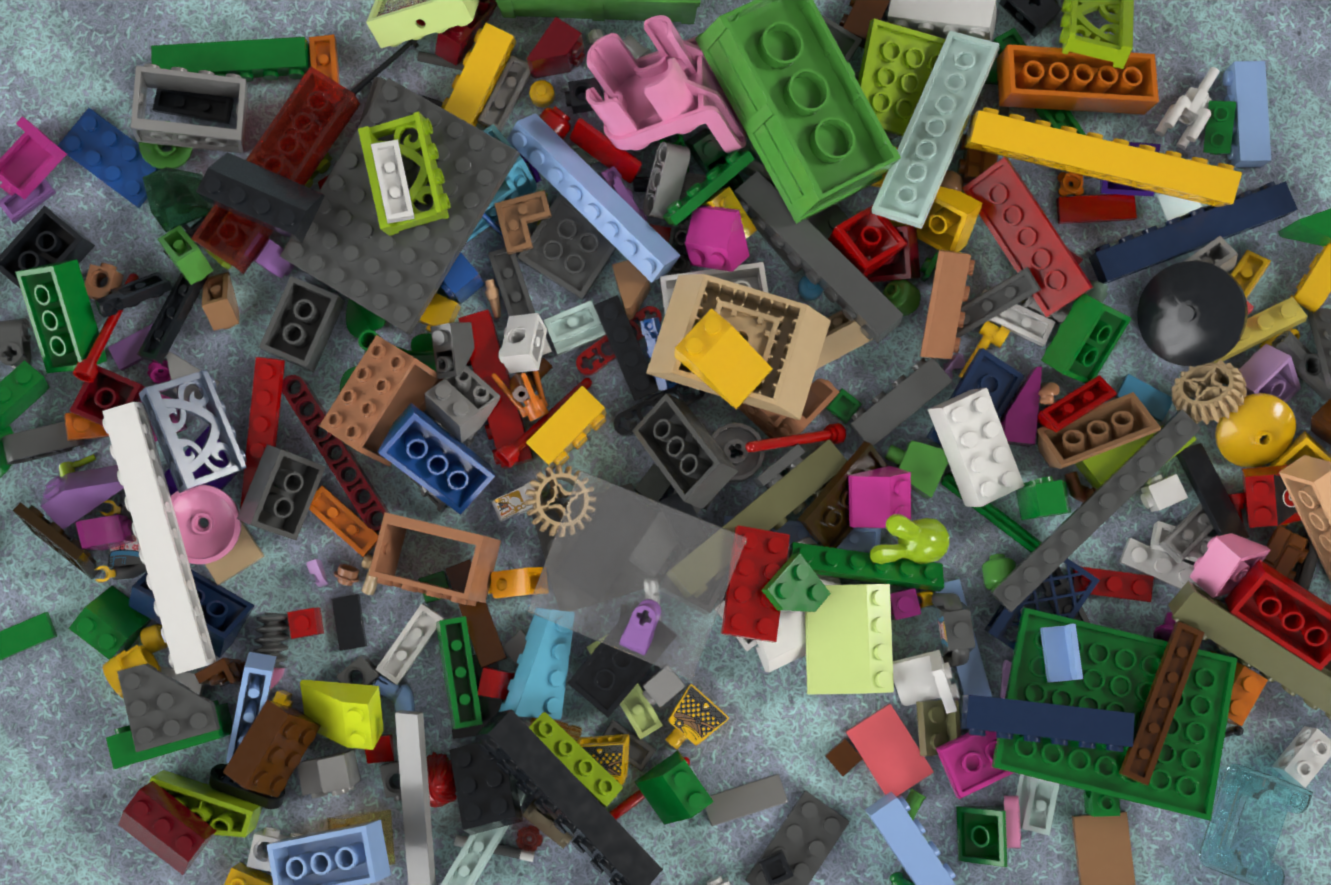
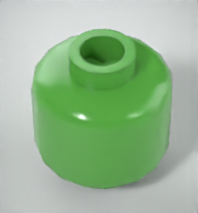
(903, 296)
(996, 570)

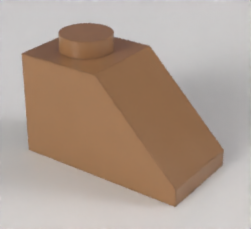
(632, 286)
(220, 302)

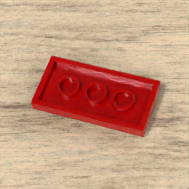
(746, 607)

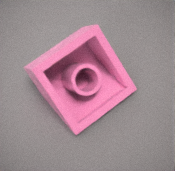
(1226, 563)

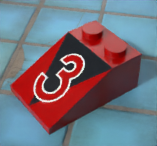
(1267, 497)

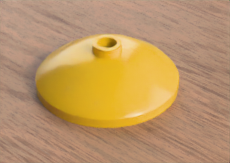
(1241, 433)

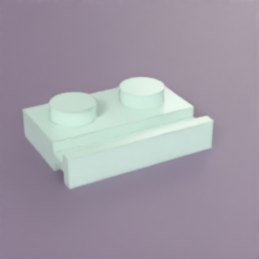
(574, 328)
(1037, 803)

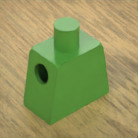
(924, 463)

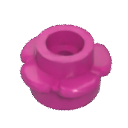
(159, 376)

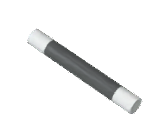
(503, 850)

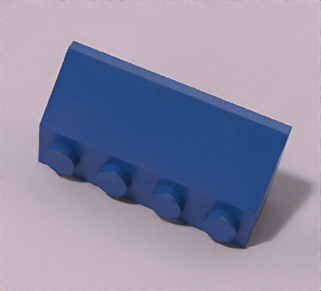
(435, 459)

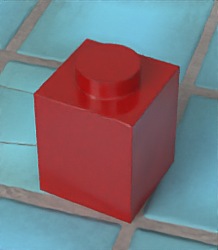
(305, 622)

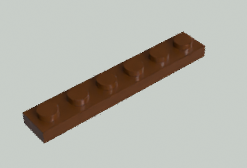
(1161, 703)

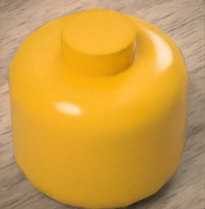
(542, 93)
(152, 638)

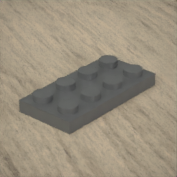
(805, 840)

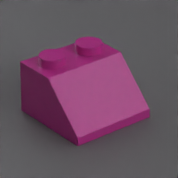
(716, 238)
(878, 495)

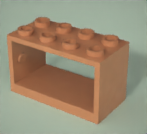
(376, 397)
(389, 550)

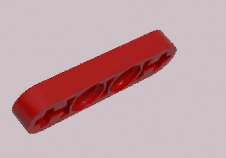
(640, 315)

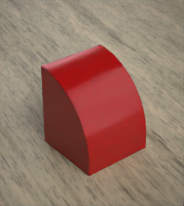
(495, 683)

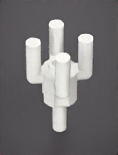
(1190, 110)

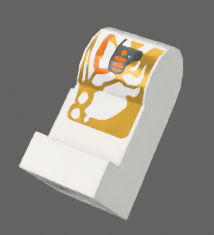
(513, 503)

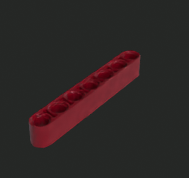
(327, 444)

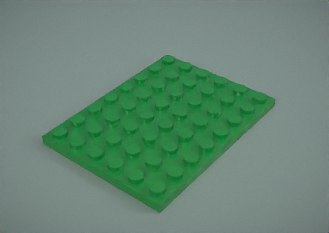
(1118, 677)

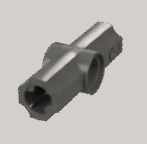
(1300, 354)

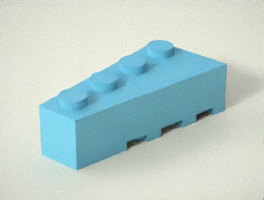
(541, 671)

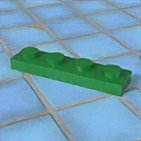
(701, 192)

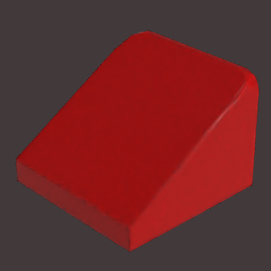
(382, 751)

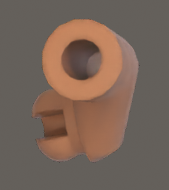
(1047, 392)

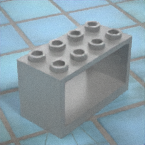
(188, 134)

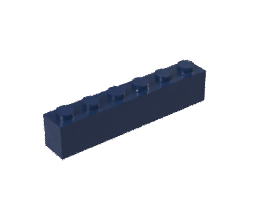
(1047, 721)

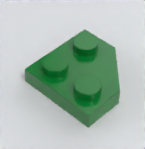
(796, 587)

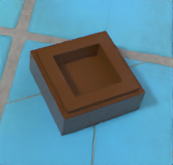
(843, 757)

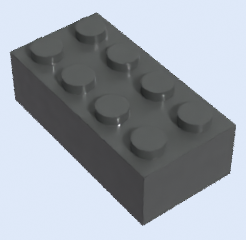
(684, 451)

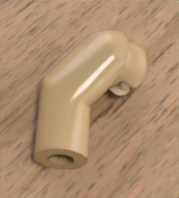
(370, 582)

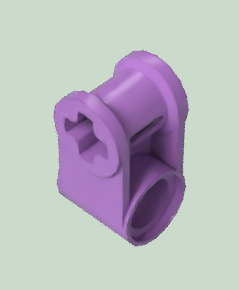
(640, 629)

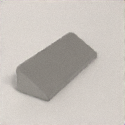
(746, 800)

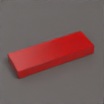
(1096, 208)

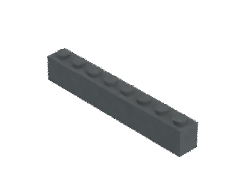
(819, 259)

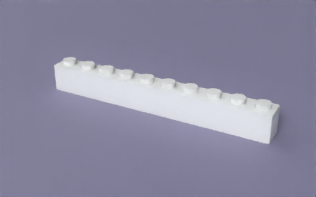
(158, 537)

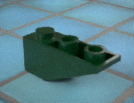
(709, 155)

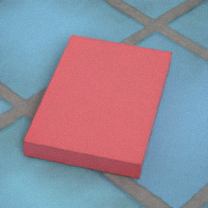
(889, 751)

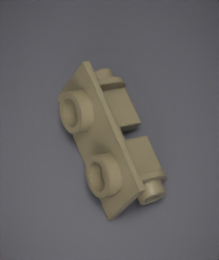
(545, 823)

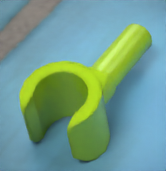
(69, 467)

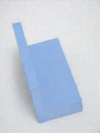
(1061, 653)

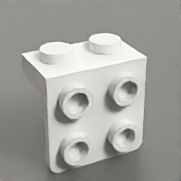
(925, 679)

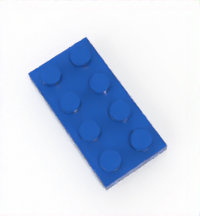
(108, 156)

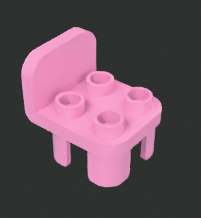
(660, 91)

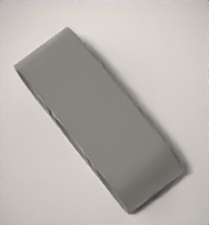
(666, 178)

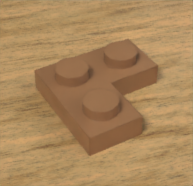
(516, 214)

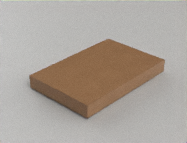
(1103, 850)

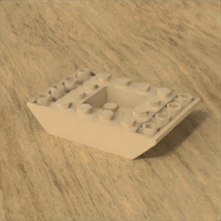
(778, 328)

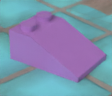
(79, 493)

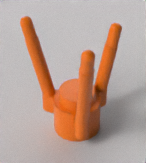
(536, 405)

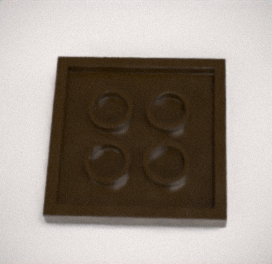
(57, 539)

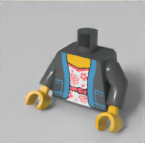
(124, 558)
(954, 626)

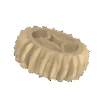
(1210, 395)
(556, 489)

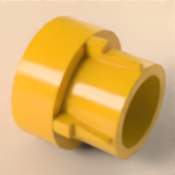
(126, 659)

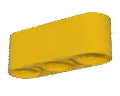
(1316, 285)

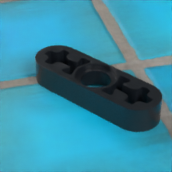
(228, 787)

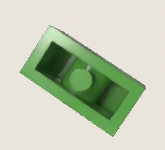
(185, 255)

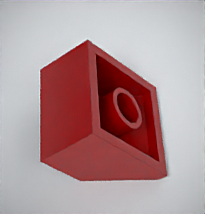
(867, 240)

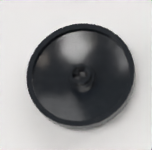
(1192, 313)

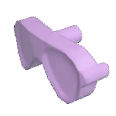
(956, 362)

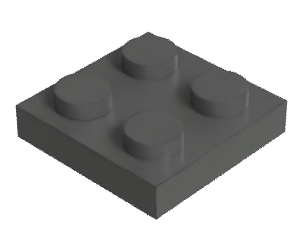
(788, 462)

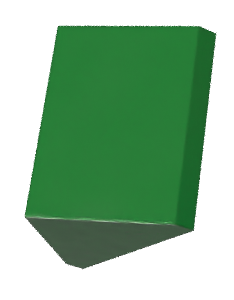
(982, 835)

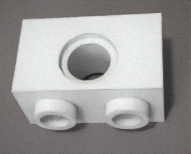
(523, 343)

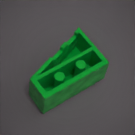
(1043, 498)

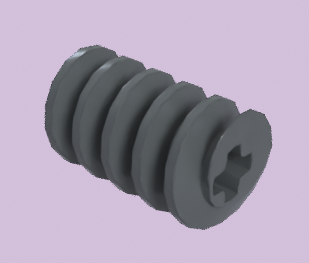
(273, 636)

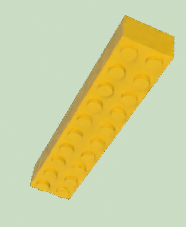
(1102, 159)

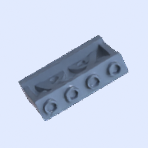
(172, 447)

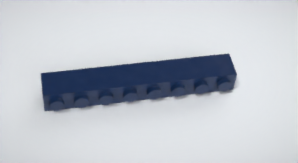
(1191, 233)

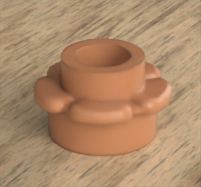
(347, 574)

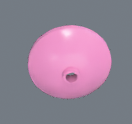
(216, 540)

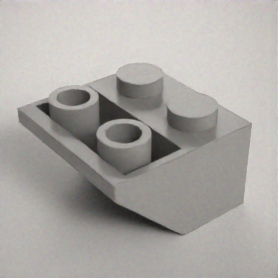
(461, 403)

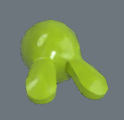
(918, 540)

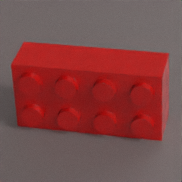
(1284, 613)

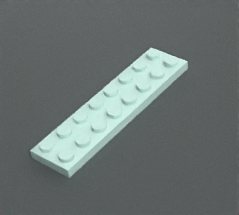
(935, 129)

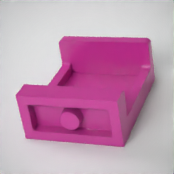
(28, 160)

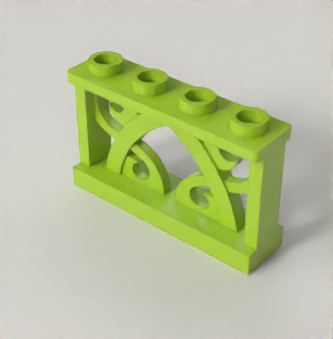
(1102, 45)
(427, 164)
(576, 759)

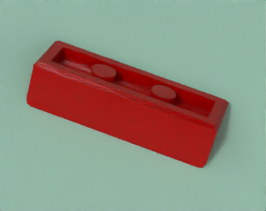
(604, 151)
(1076, 404)

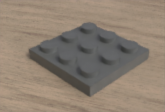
(568, 249)

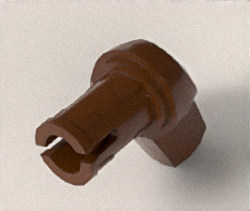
(517, 384)

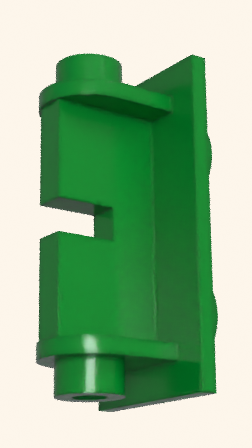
(1219, 127)

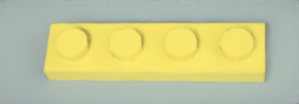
(1268, 324)

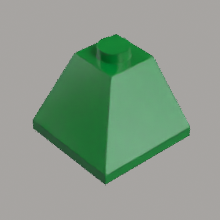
(1310, 229)

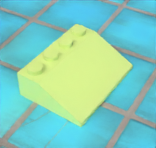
(850, 641)

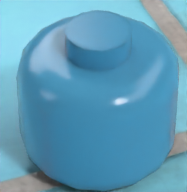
(808, 290)

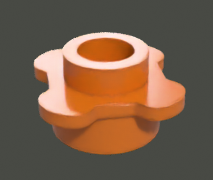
(1077, 180)

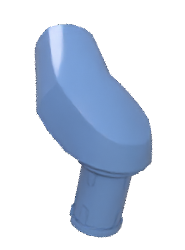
(400, 695)

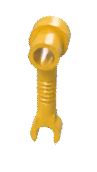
(991, 334)

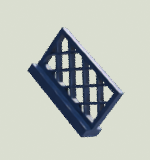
(1003, 619)

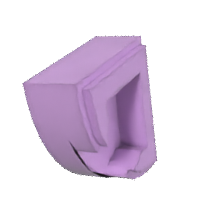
(316, 567)

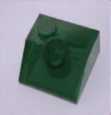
(174, 197)

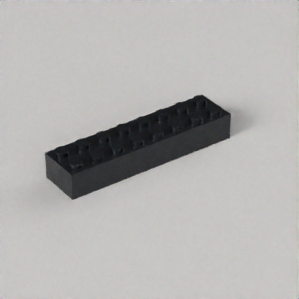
(566, 801)

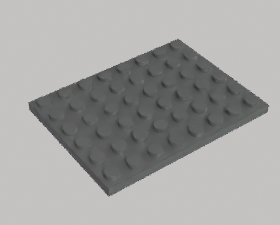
(400, 271)

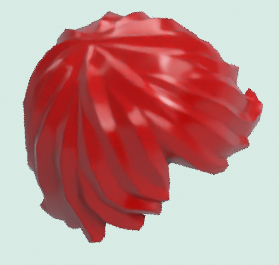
(440, 780)

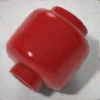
(557, 121)

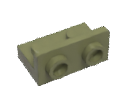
(936, 725)

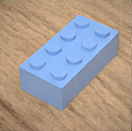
(331, 857)

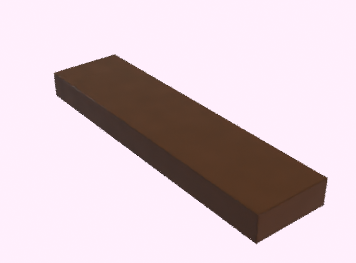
(479, 619)

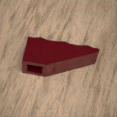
(458, 40)

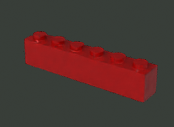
(505, 419)

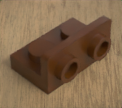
(222, 672)

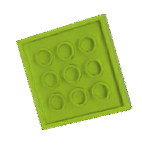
(896, 71)

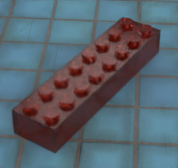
(290, 148)

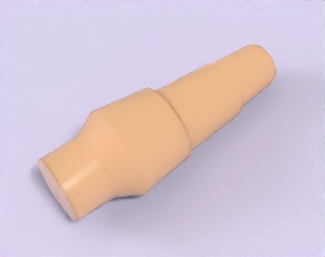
(493, 297)

